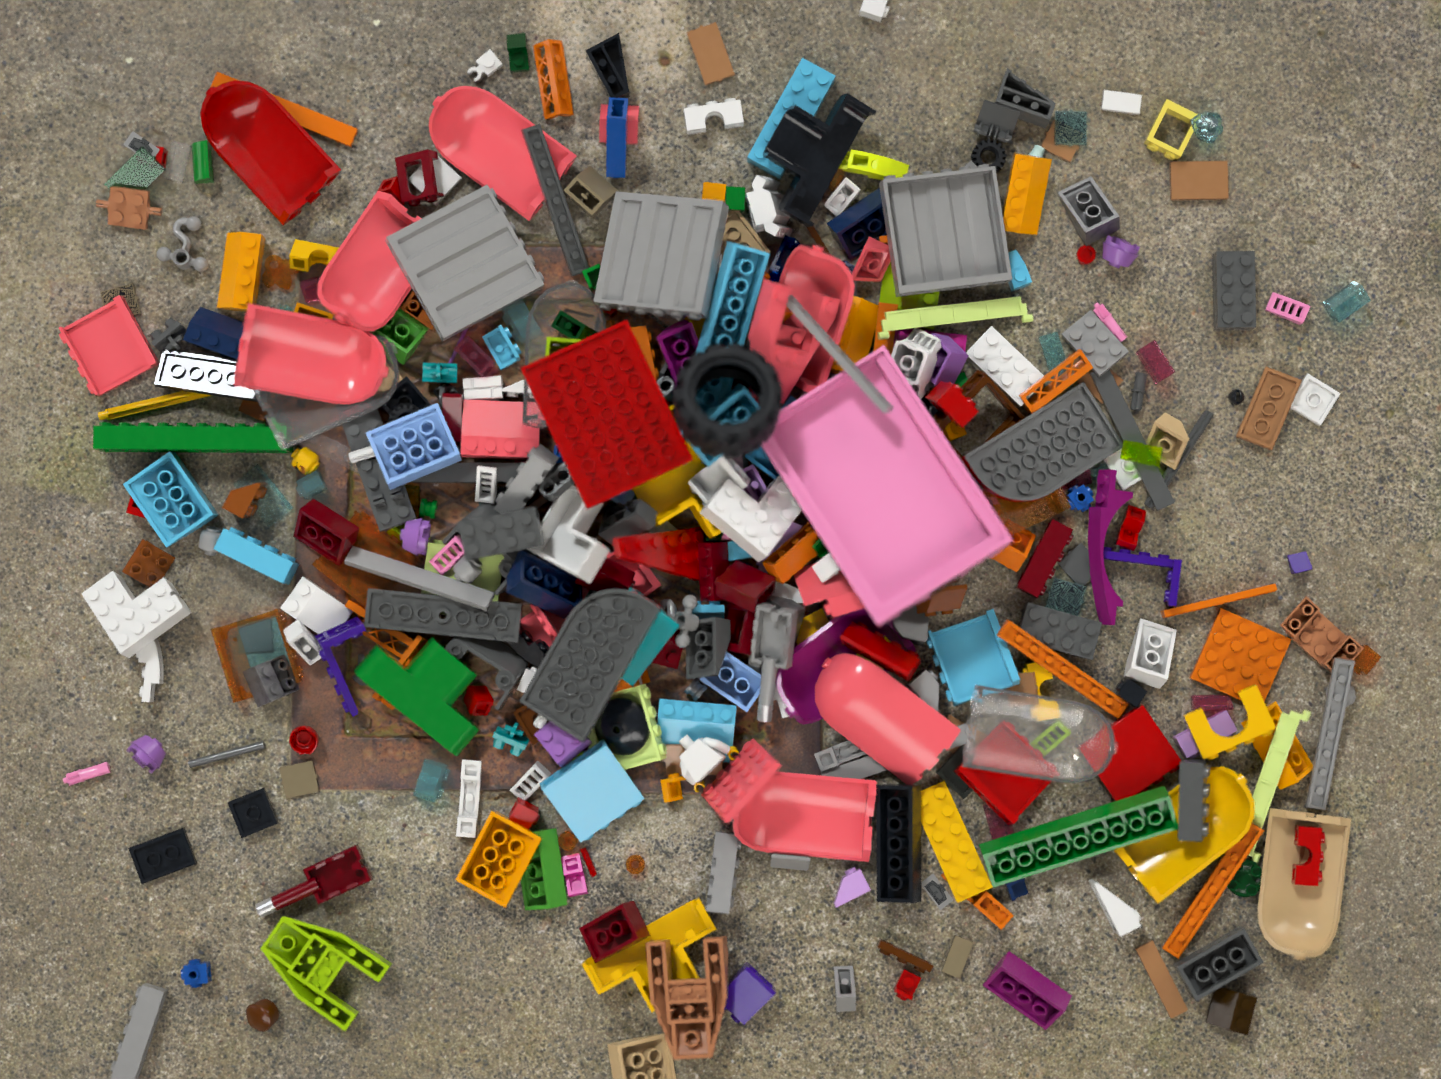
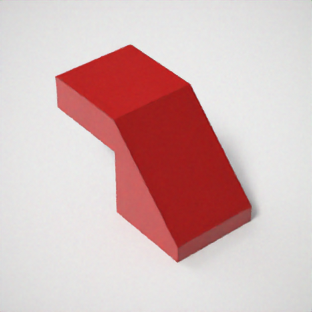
(1130, 527)

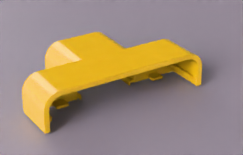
(671, 494)
(680, 926)

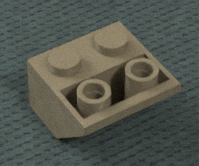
(590, 191)

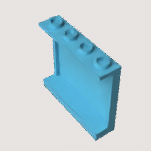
(972, 656)
(591, 791)

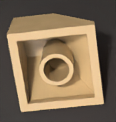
(1170, 435)

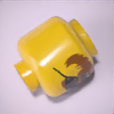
(305, 460)

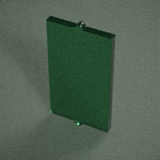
(137, 171)

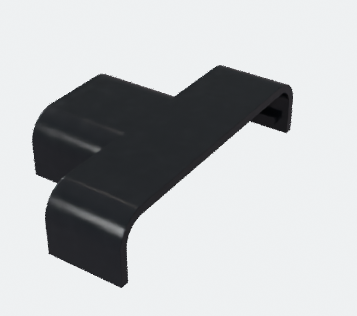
(813, 152)

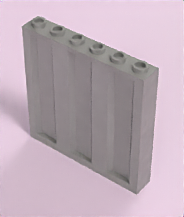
(945, 230)
(661, 255)
(465, 262)

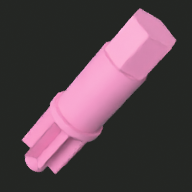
(1107, 319)
(87, 773)

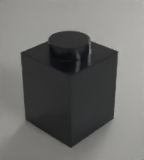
(1130, 692)

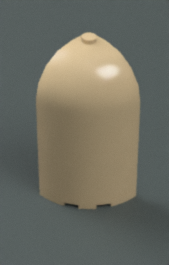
(1301, 917)

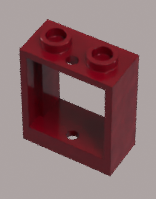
(734, 614)

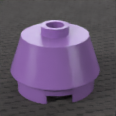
(1119, 252)
(416, 536)
(147, 752)

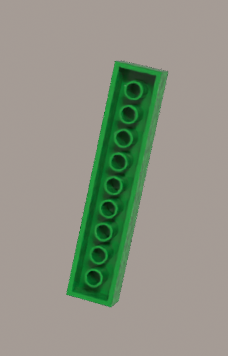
(186, 438)
(1079, 836)

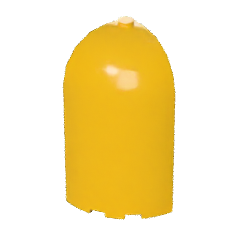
(1167, 863)

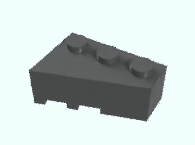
(1018, 95)
(626, 520)

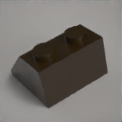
(1231, 1010)

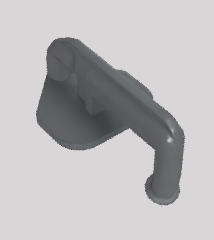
(912, 625)

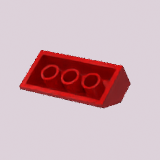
(880, 651)

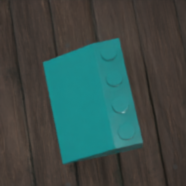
(655, 640)

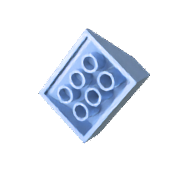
(413, 446)

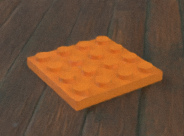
(1239, 655)

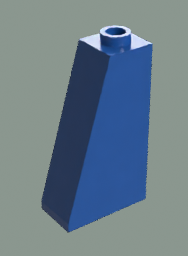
(616, 137)

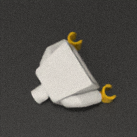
(702, 758)

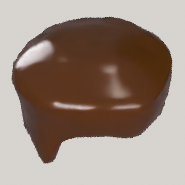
(262, 1014)

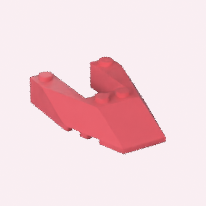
(782, 345)

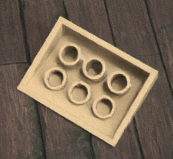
(641, 1058)

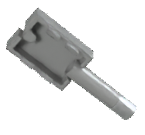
(772, 648)

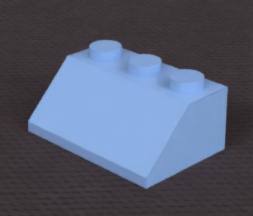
(736, 682)

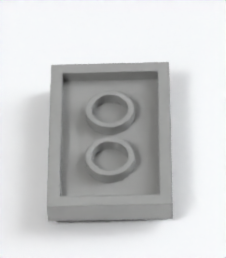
(1096, 342)

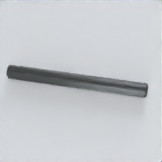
(1193, 436)

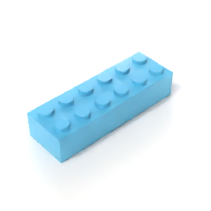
(806, 90)

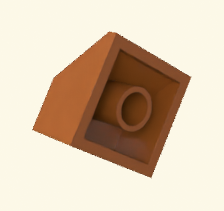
(944, 601)

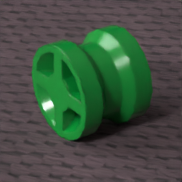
(428, 508)

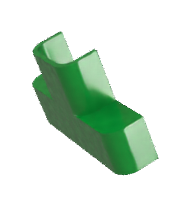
(424, 691)

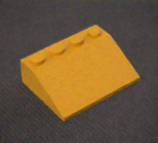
(499, 858)

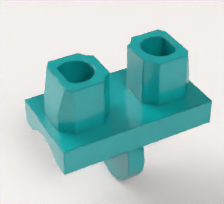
(440, 372)
(511, 736)

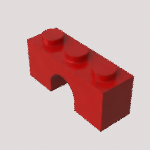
(1309, 872)

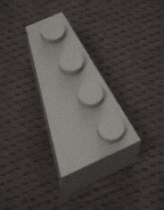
(527, 481)
(722, 872)

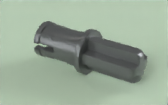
(1138, 391)

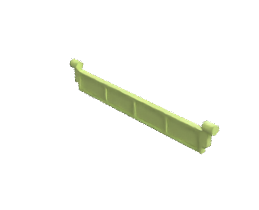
(953, 314)
(1273, 767)

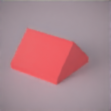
(633, 119)
(872, 262)

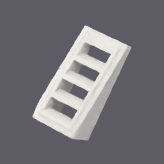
(485, 497)
(545, 773)

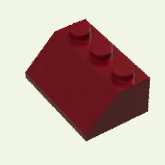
(325, 531)

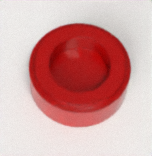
(1085, 254)

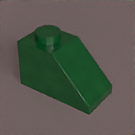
(571, 327)

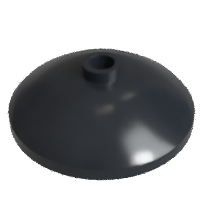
(631, 722)

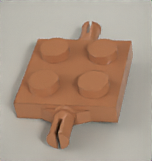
(129, 207)

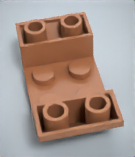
(1318, 635)

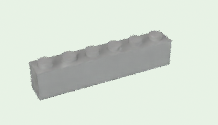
(138, 1032)

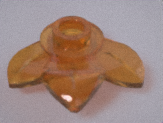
(280, 275)

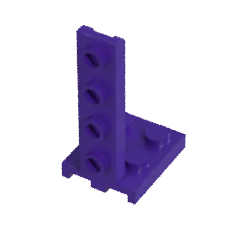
(1172, 576)
(335, 636)

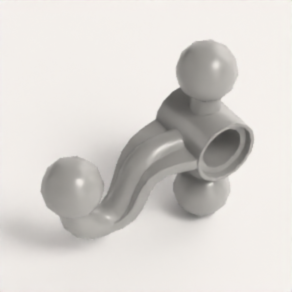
(164, 254)
(685, 619)

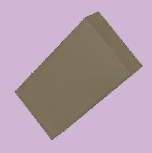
(957, 956)

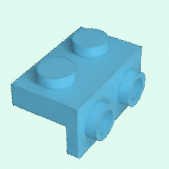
(501, 347)
(714, 609)

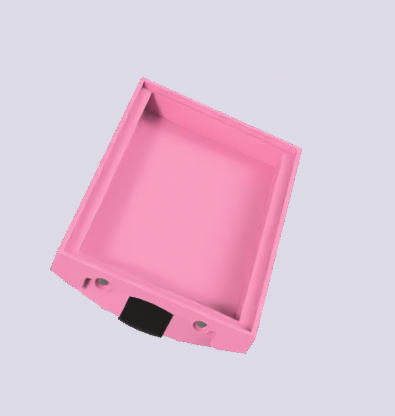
(883, 489)

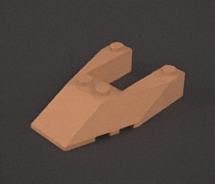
(689, 1008)

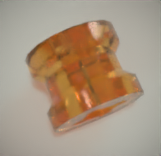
(568, 840)

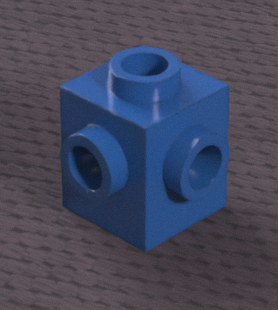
(1072, 497)
(203, 972)

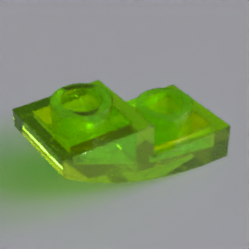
(1141, 453)

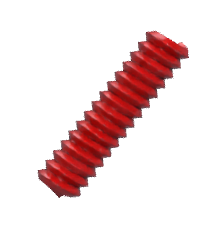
(588, 861)

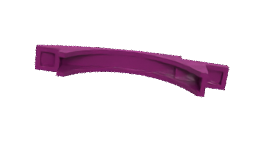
(1107, 504)

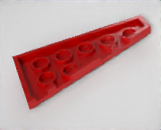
(666, 551)

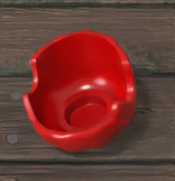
(304, 740)

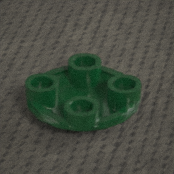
(1246, 880)

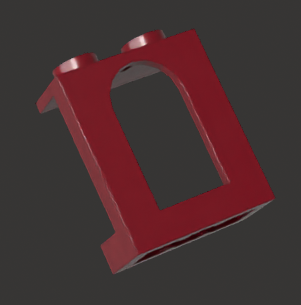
(430, 191)

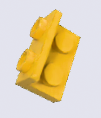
(811, 624)

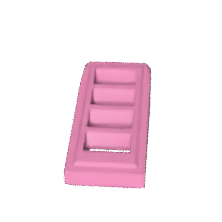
(1291, 317)
(452, 544)

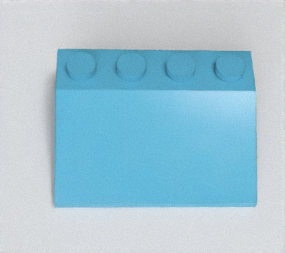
(170, 499)
(696, 720)

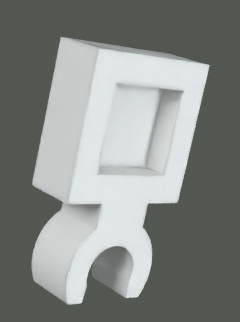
(487, 64)

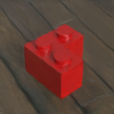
(950, 401)

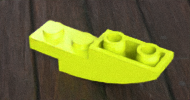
(872, 165)

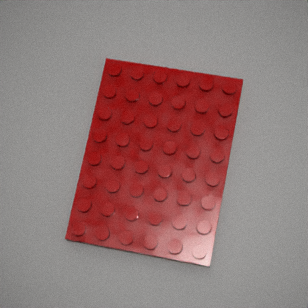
(606, 414)

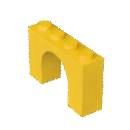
(1258, 723)

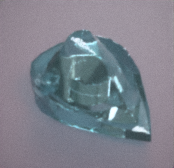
(1207, 126)

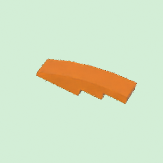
(990, 908)

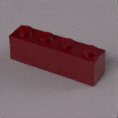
(1044, 559)

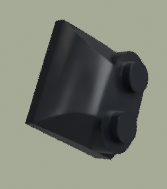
(406, 393)

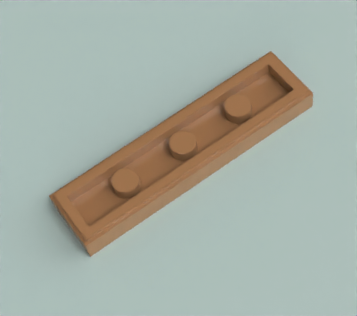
(1161, 979)

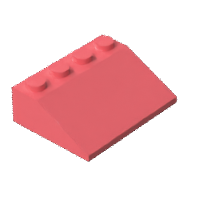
(496, 430)

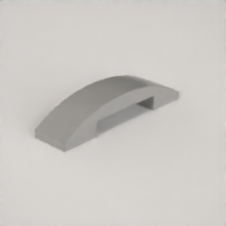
(837, 755)

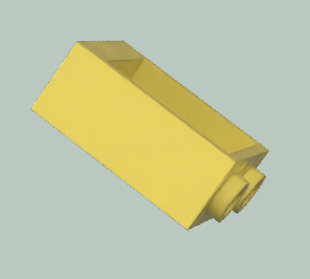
(1178, 112)

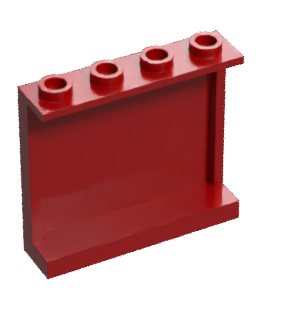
(1141, 755)
(1004, 793)

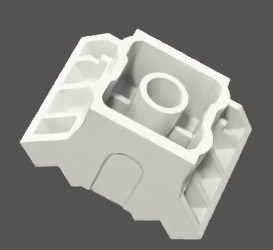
(764, 206)
(917, 358)

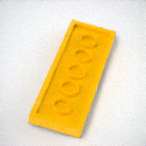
(952, 843)

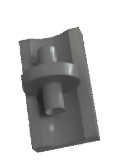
(170, 337)

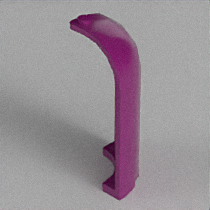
(798, 682)

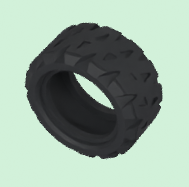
(733, 363)

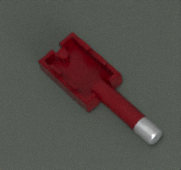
(324, 880)

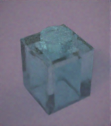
(311, 485)

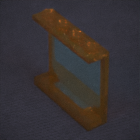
(252, 643)

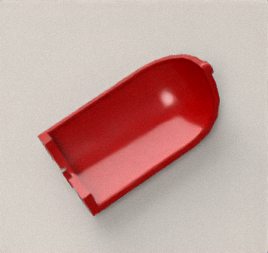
(266, 147)

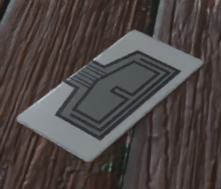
(135, 142)
(936, 891)

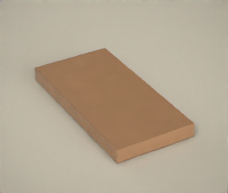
(1268, 408)

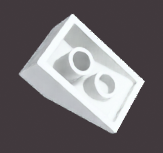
(315, 607)
(1150, 654)
(1120, 915)

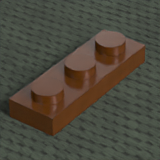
(903, 956)

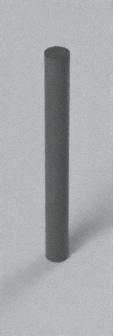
(226, 754)

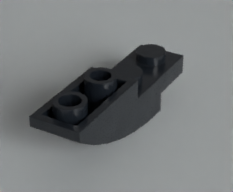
(531, 651)

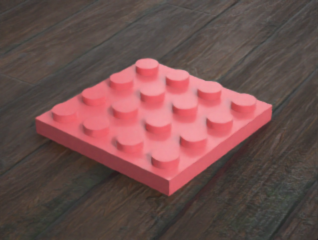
(740, 780)

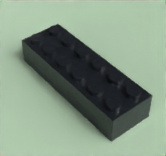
(898, 843)

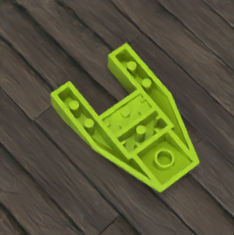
(311, 959)

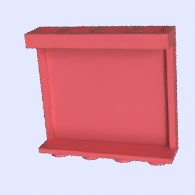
(108, 347)

